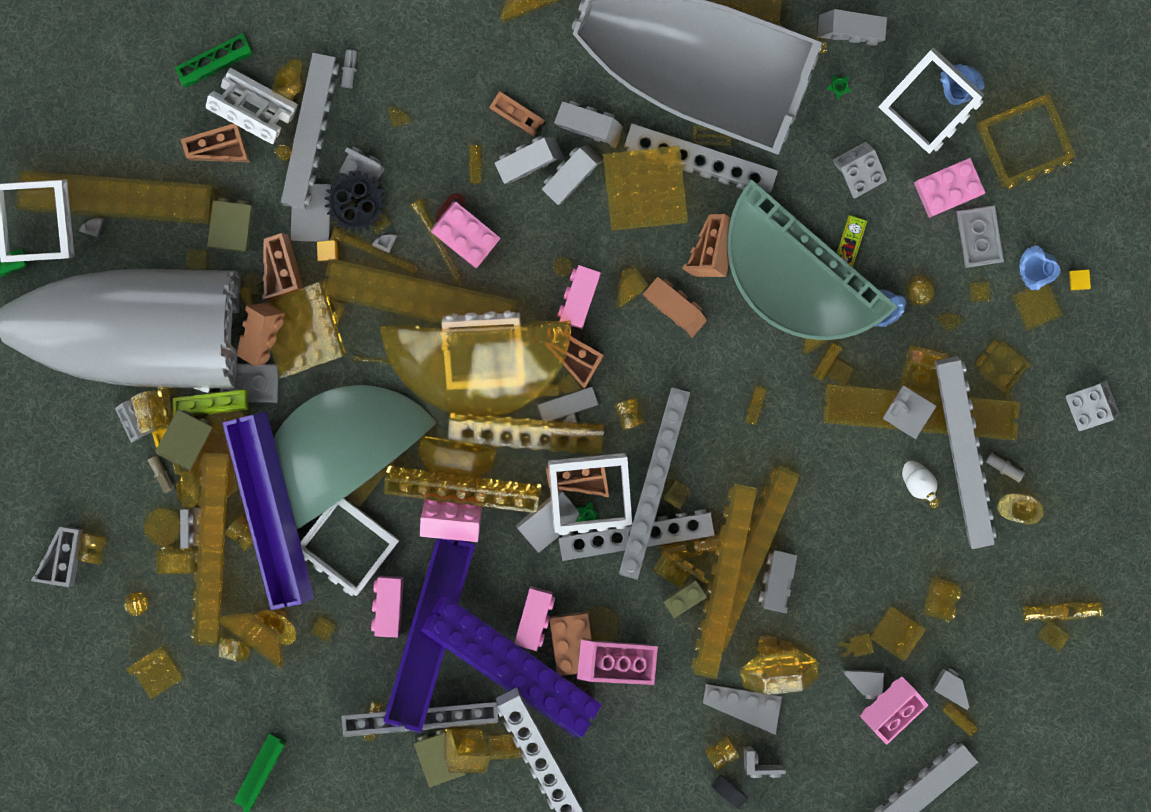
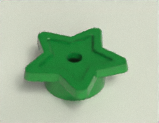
(844, 86)
(587, 509)

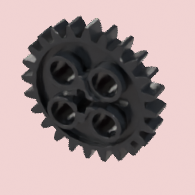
(349, 185)

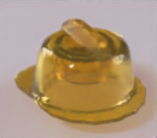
(288, 80)
(1020, 508)
(280, 621)

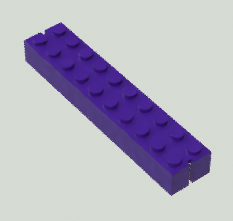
(268, 511)
(421, 653)
(511, 666)

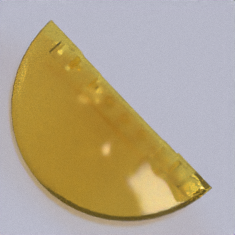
(478, 367)

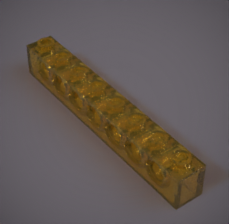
(534, 427)
(462, 489)

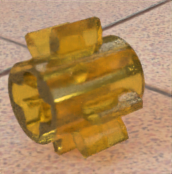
(136, 604)

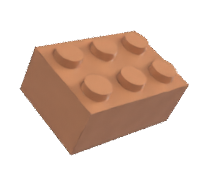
(567, 636)

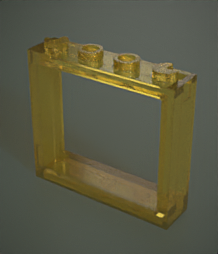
(1030, 174)

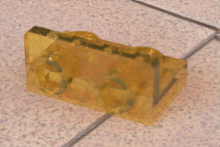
(150, 411)

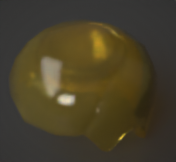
(920, 290)

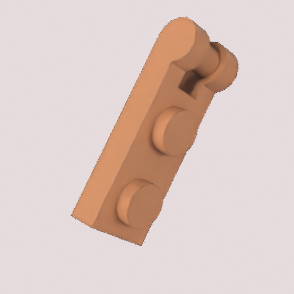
(516, 113)

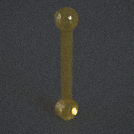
(357, 359)

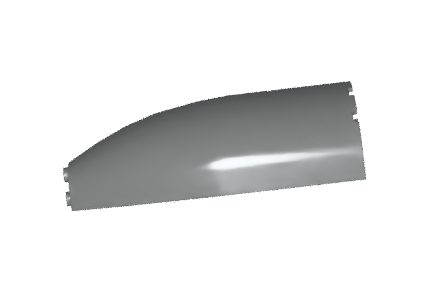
(703, 63)
(131, 327)

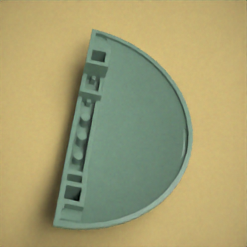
(795, 276)
(342, 442)

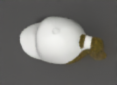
(921, 483)

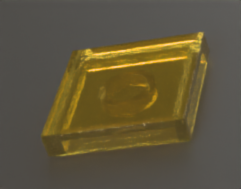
(1036, 306)

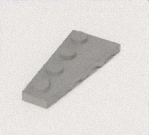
(745, 705)

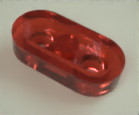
(447, 203)

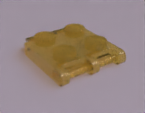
(1001, 366)

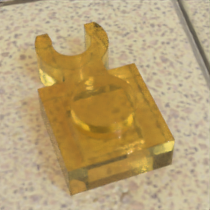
(859, 645)

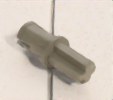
(161, 474)

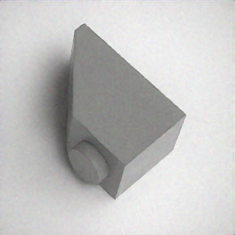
(867, 682)
(951, 687)

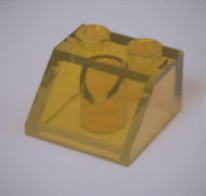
(920, 370)
(466, 751)

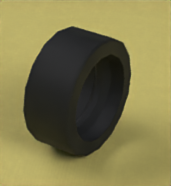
(729, 791)

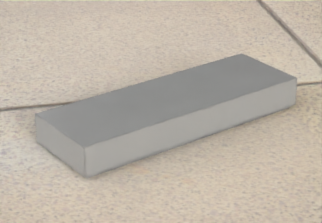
(568, 404)

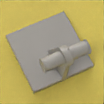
(909, 412)

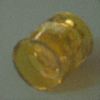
(629, 406)
(241, 532)
(91, 541)
(720, 754)

